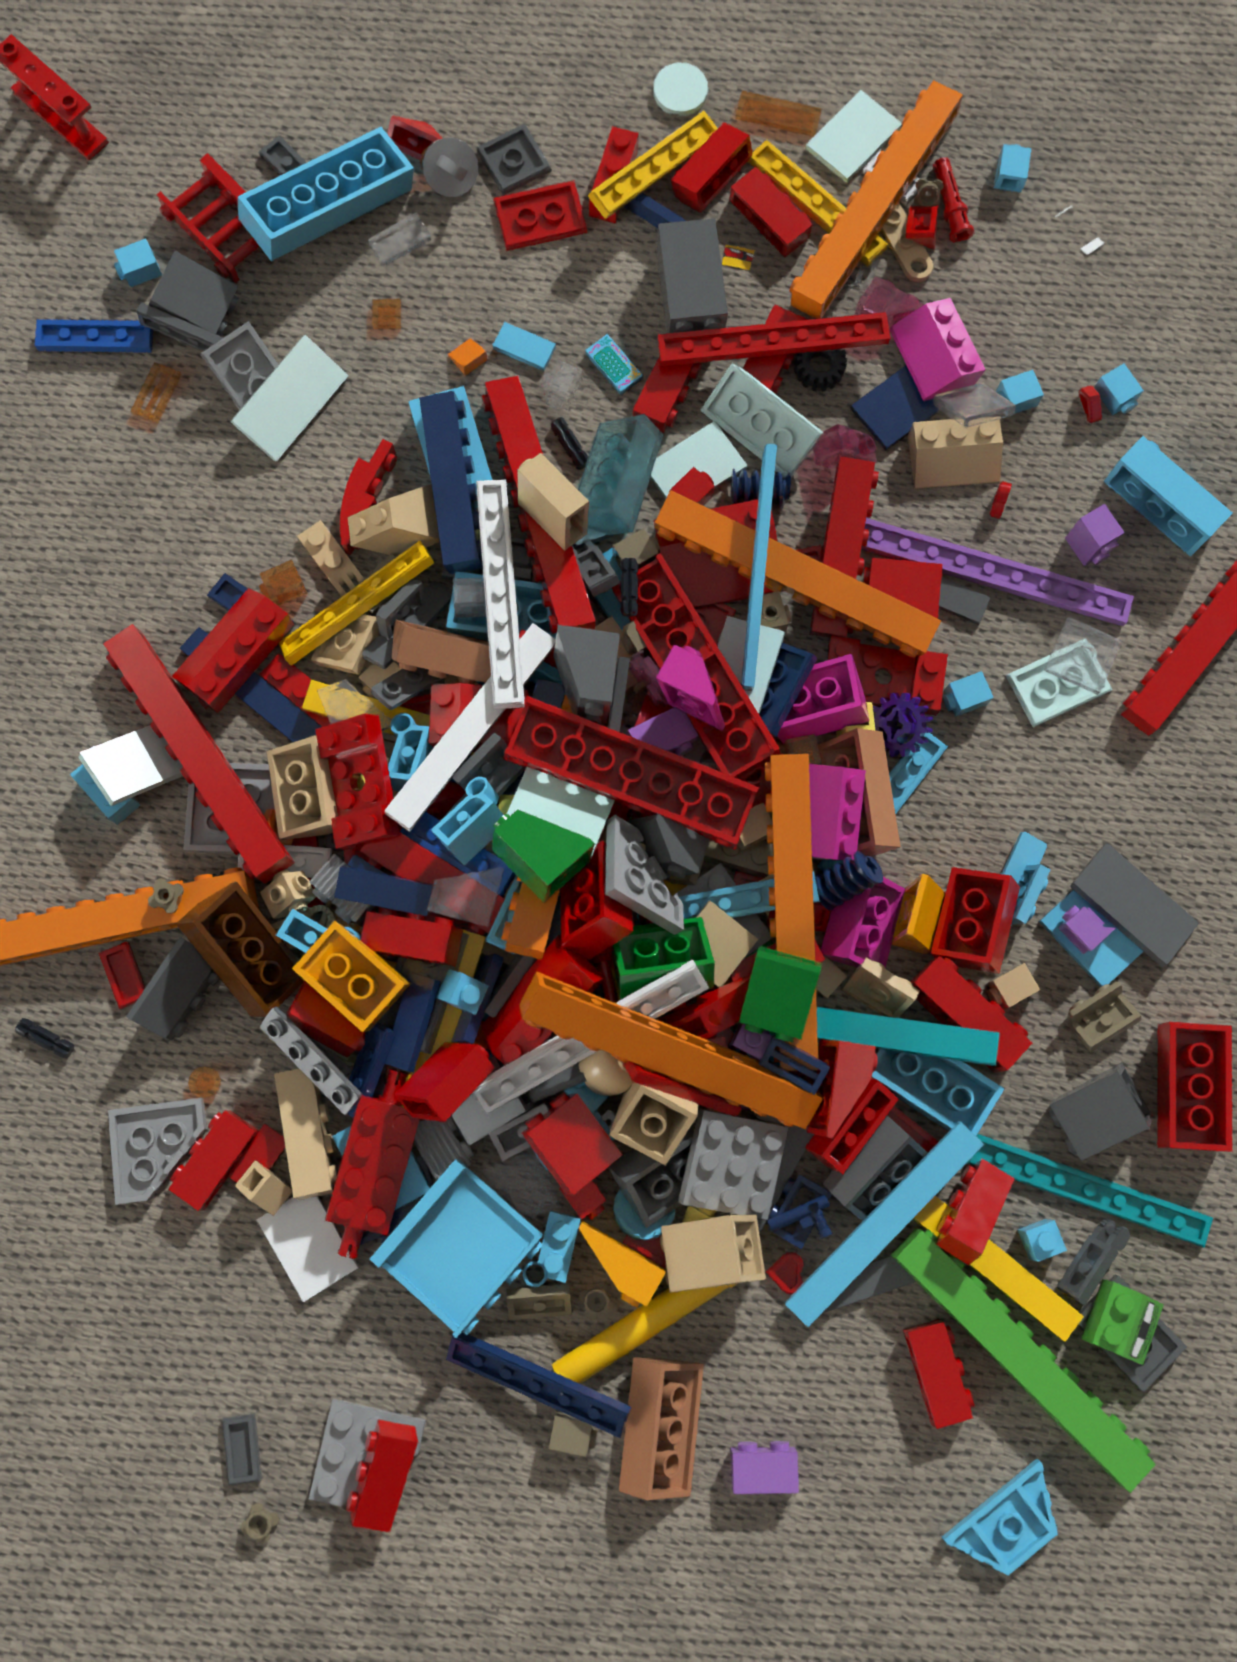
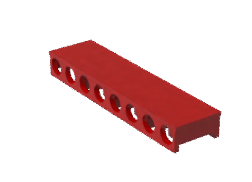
(669, 619)
(631, 772)

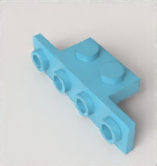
(1028, 873)

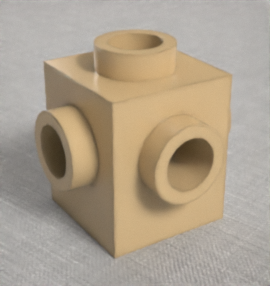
(774, 613)
(287, 892)

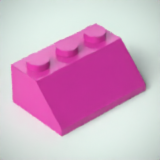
(937, 349)
(689, 687)
(827, 701)
(835, 810)
(864, 926)

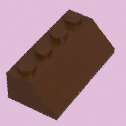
(242, 949)

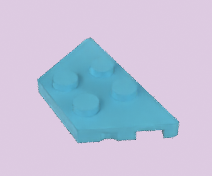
(1009, 1523)

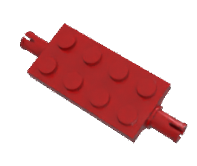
(372, 1166)

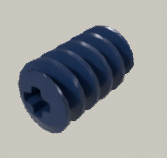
(749, 487)
(847, 880)

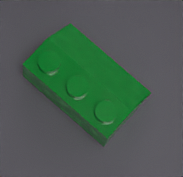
(655, 952)

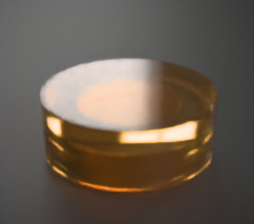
(204, 1082)

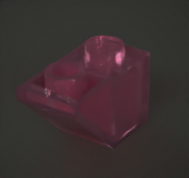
(885, 297)
(845, 443)

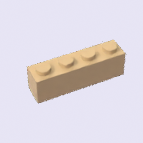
(305, 1135)

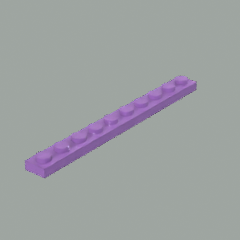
(999, 573)

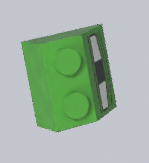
(1122, 1321)

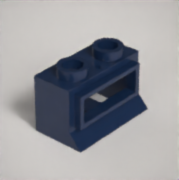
(791, 1190)

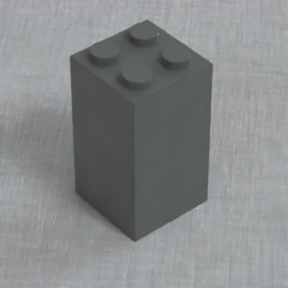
(691, 276)

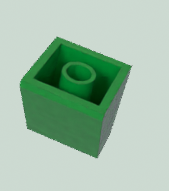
(540, 851)
(780, 994)

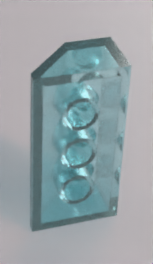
(619, 472)

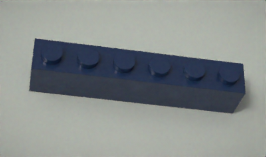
(451, 481)

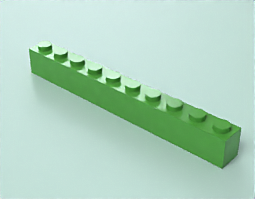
(1023, 1360)

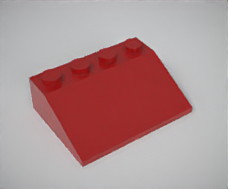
(703, 579)

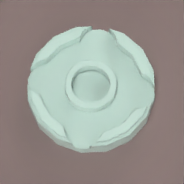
(680, 89)

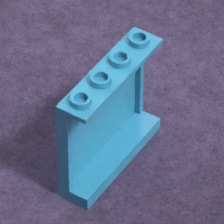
(458, 1247)

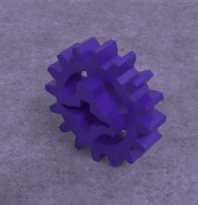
(903, 714)

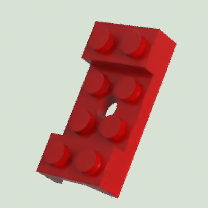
(918, 676)
(353, 750)

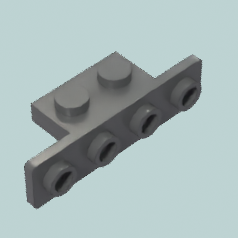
(408, 605)
(403, 686)
(488, 763)
(313, 1059)

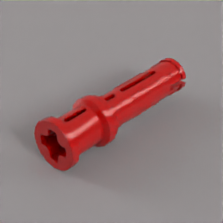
(955, 210)

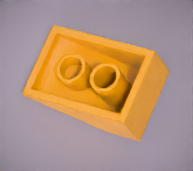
(919, 915)
(351, 976)
(629, 1270)

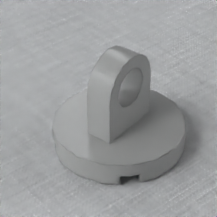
(450, 167)

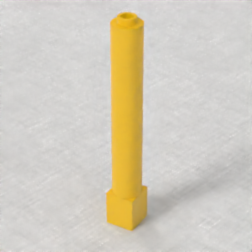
(631, 1332)

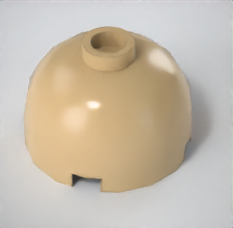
(605, 1074)

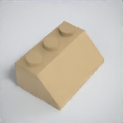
(953, 455)
(301, 790)

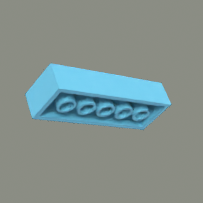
(325, 193)

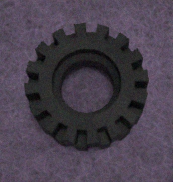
(821, 379)

